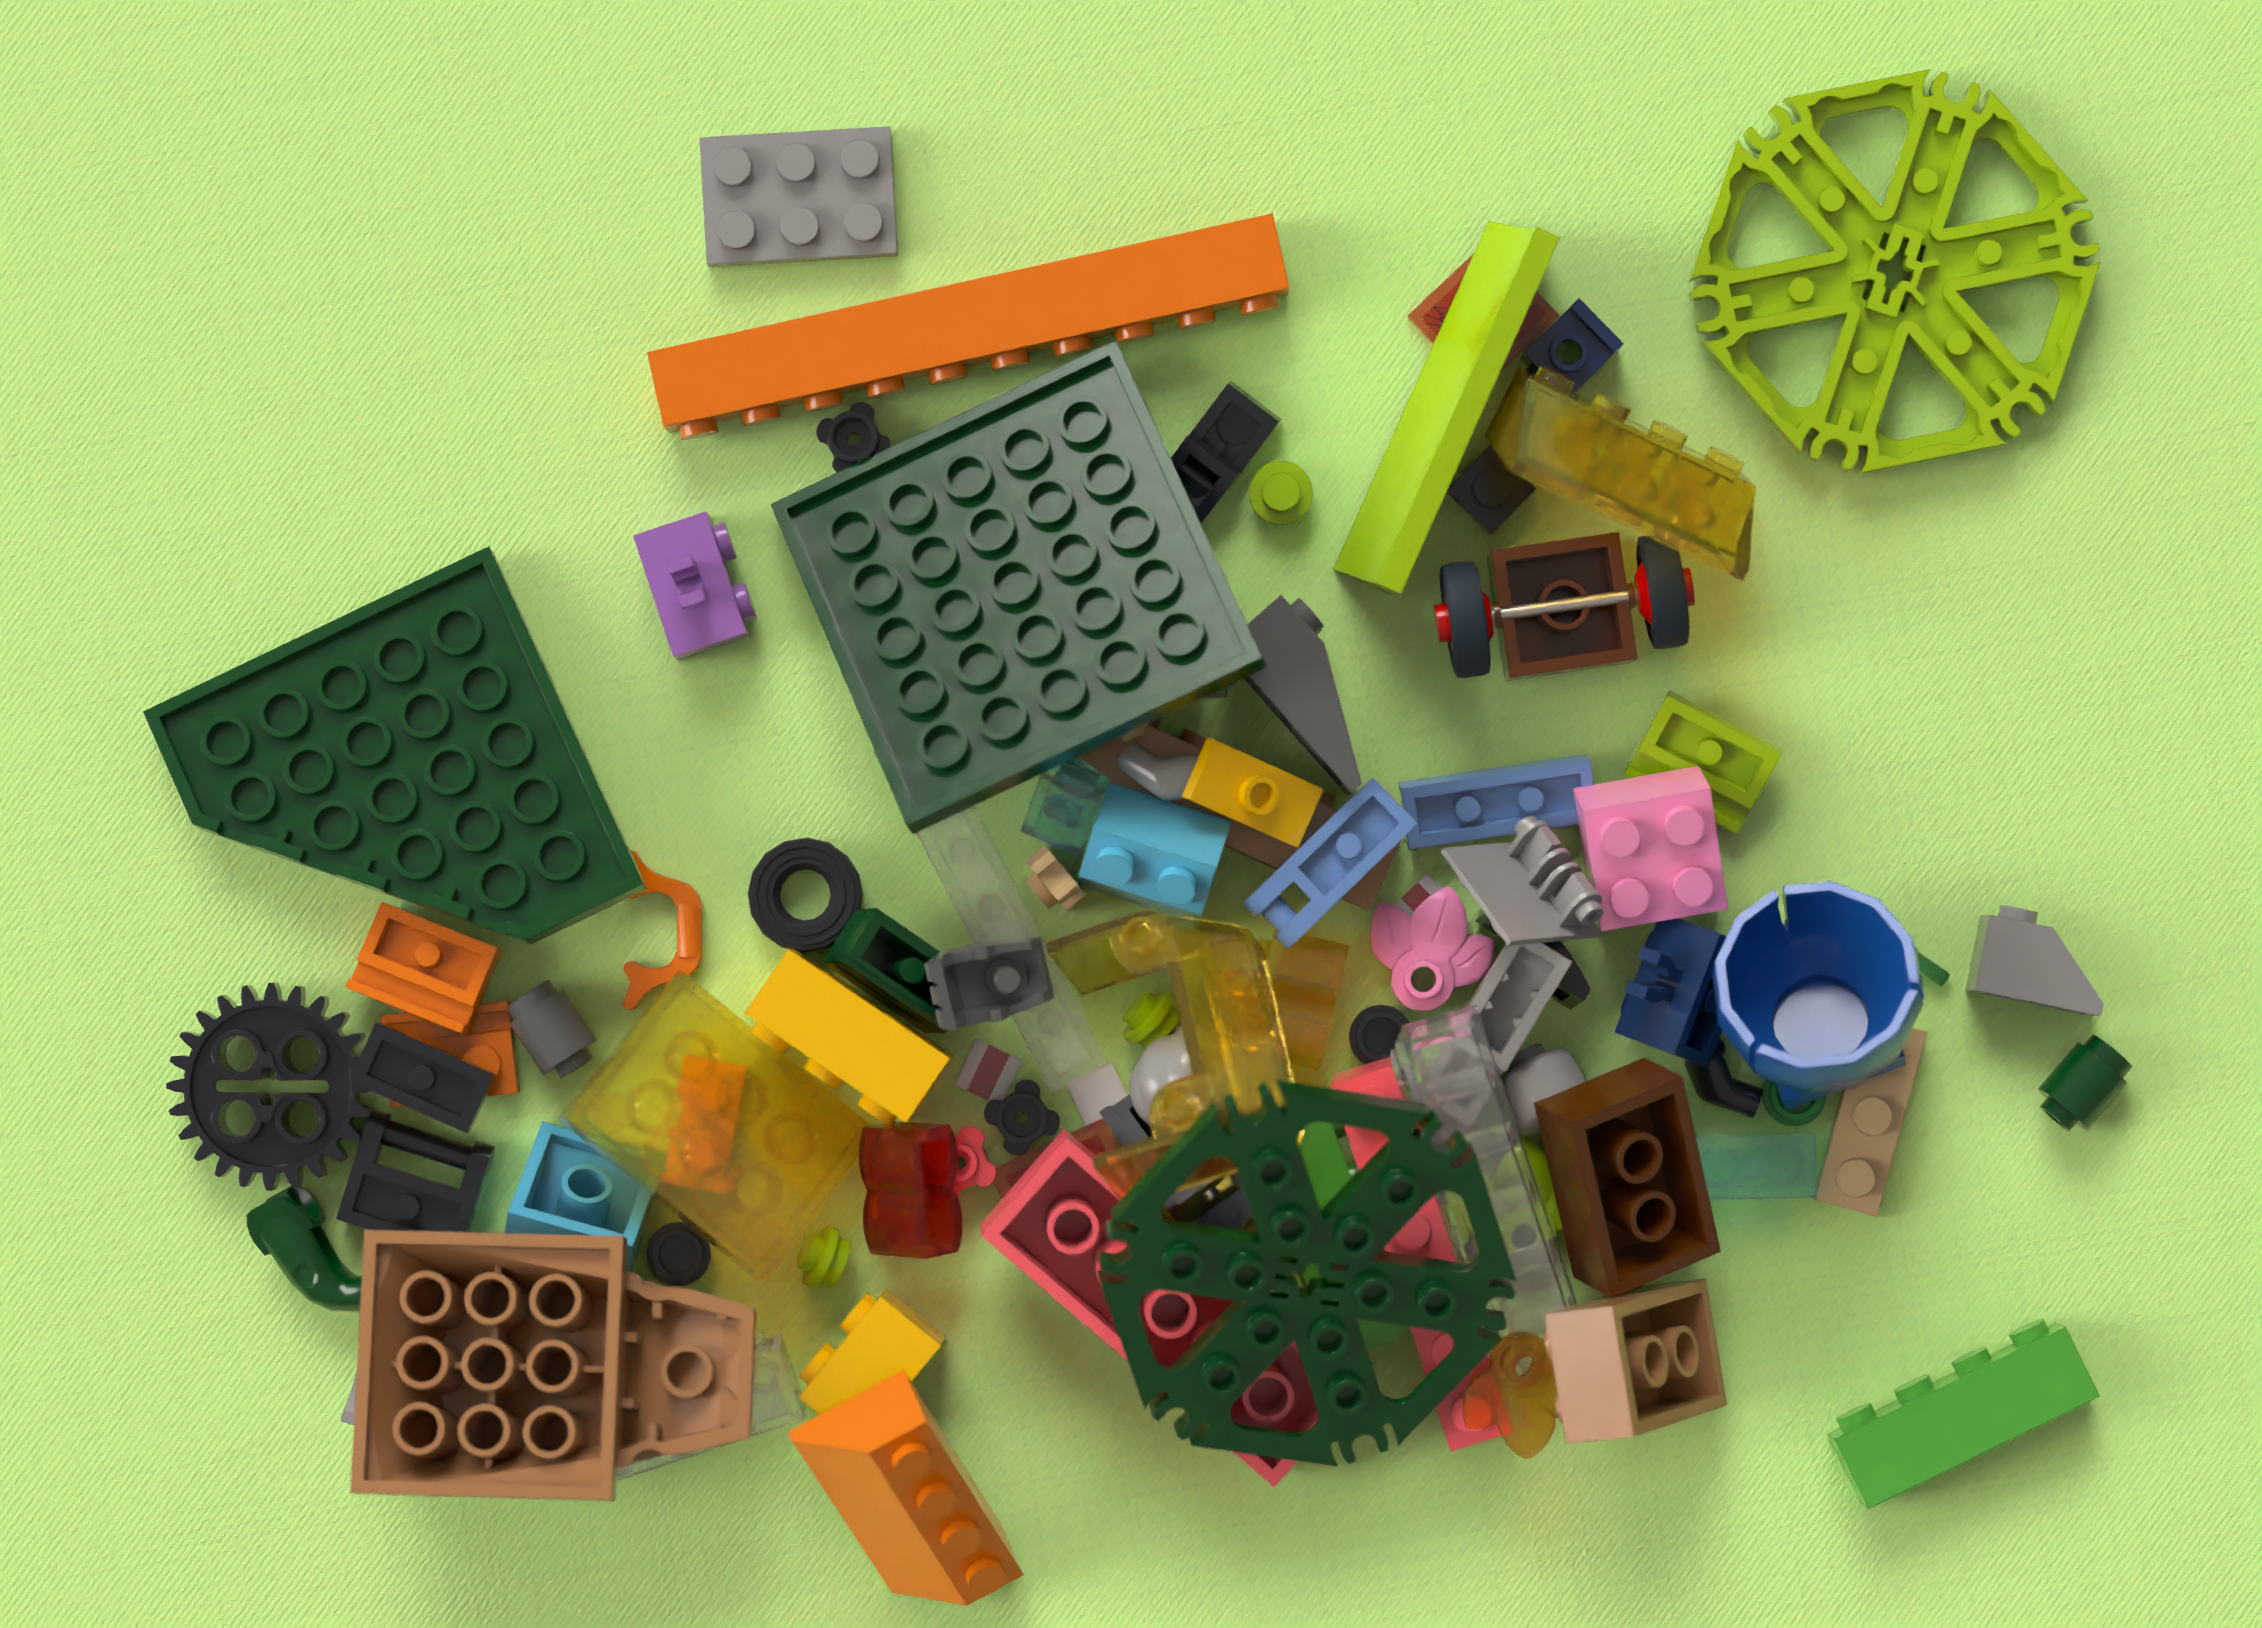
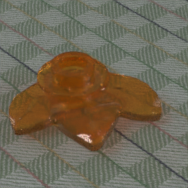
(1517, 1403)

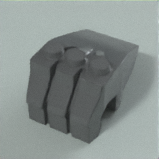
(988, 981)

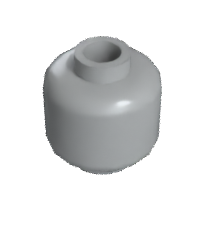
(1536, 1076)

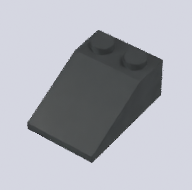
(1302, 687)

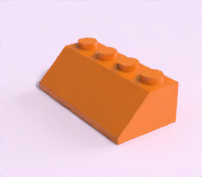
(907, 1495)

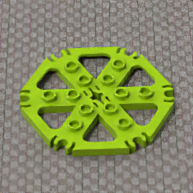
(1952, 262)

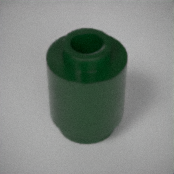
(2084, 1083)

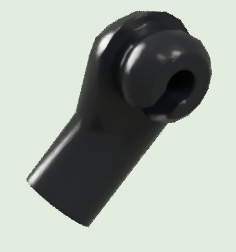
(1718, 1088)

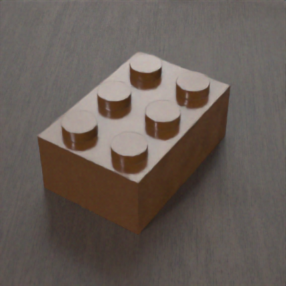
(1627, 1177)

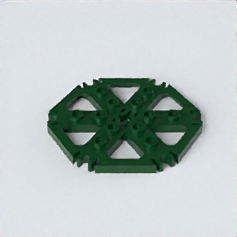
(1294, 1232)

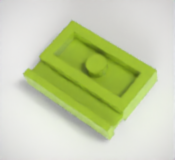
(1728, 756)

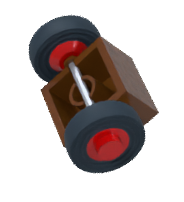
(1562, 606)

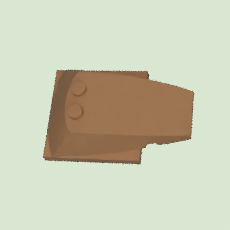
(535, 1367)

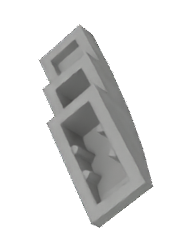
(1515, 996)

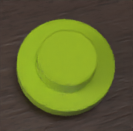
(1280, 492)
(1150, 1018)
(823, 1257)

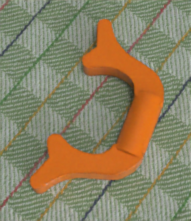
(689, 935)

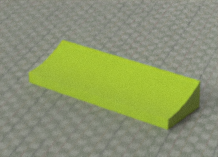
(1445, 405)

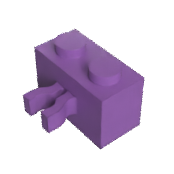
(694, 584)

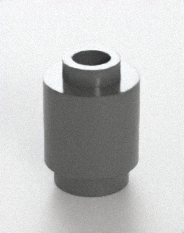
(551, 1030)

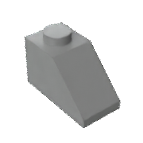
(2028, 964)

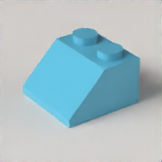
(1153, 852)
(577, 1192)

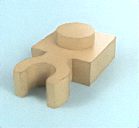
(1052, 881)

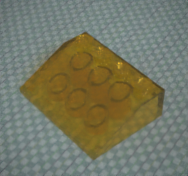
(1626, 469)
(718, 1126)

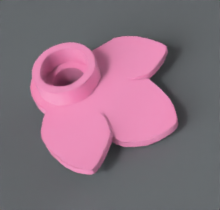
(1430, 939)

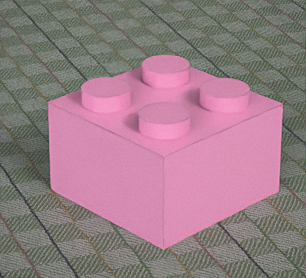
(1651, 847)

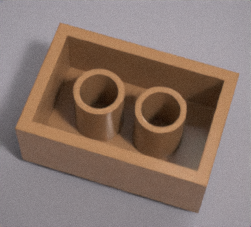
(1635, 1361)

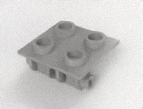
(1529, 886)

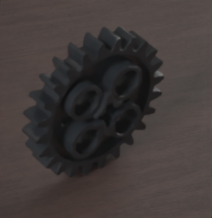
(272, 1142)

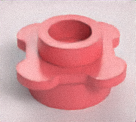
(977, 1168)

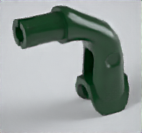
(292, 1233)

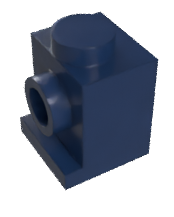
(1587, 332)

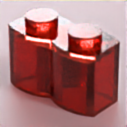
(910, 1189)

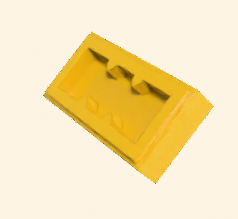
(1252, 792)

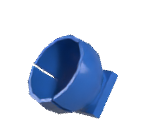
(1820, 995)

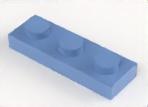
(1493, 800)

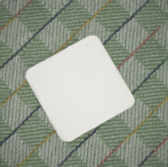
(1096, 1093)

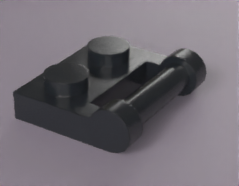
(401, 1201)

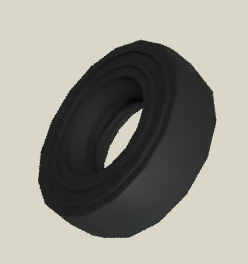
(767, 884)

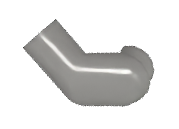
(1162, 777)

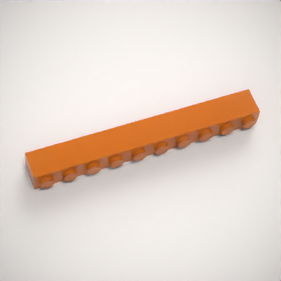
(969, 325)

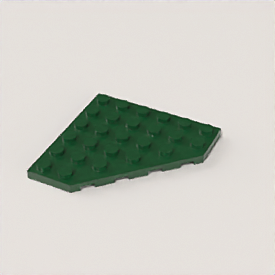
(410, 760)

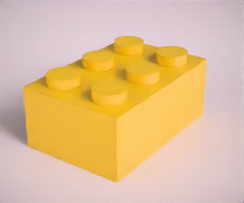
(847, 1038)

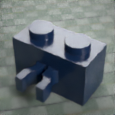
(1673, 992)

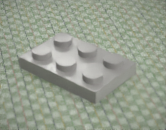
(798, 196)

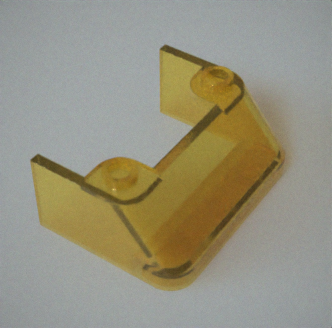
(1224, 1016)

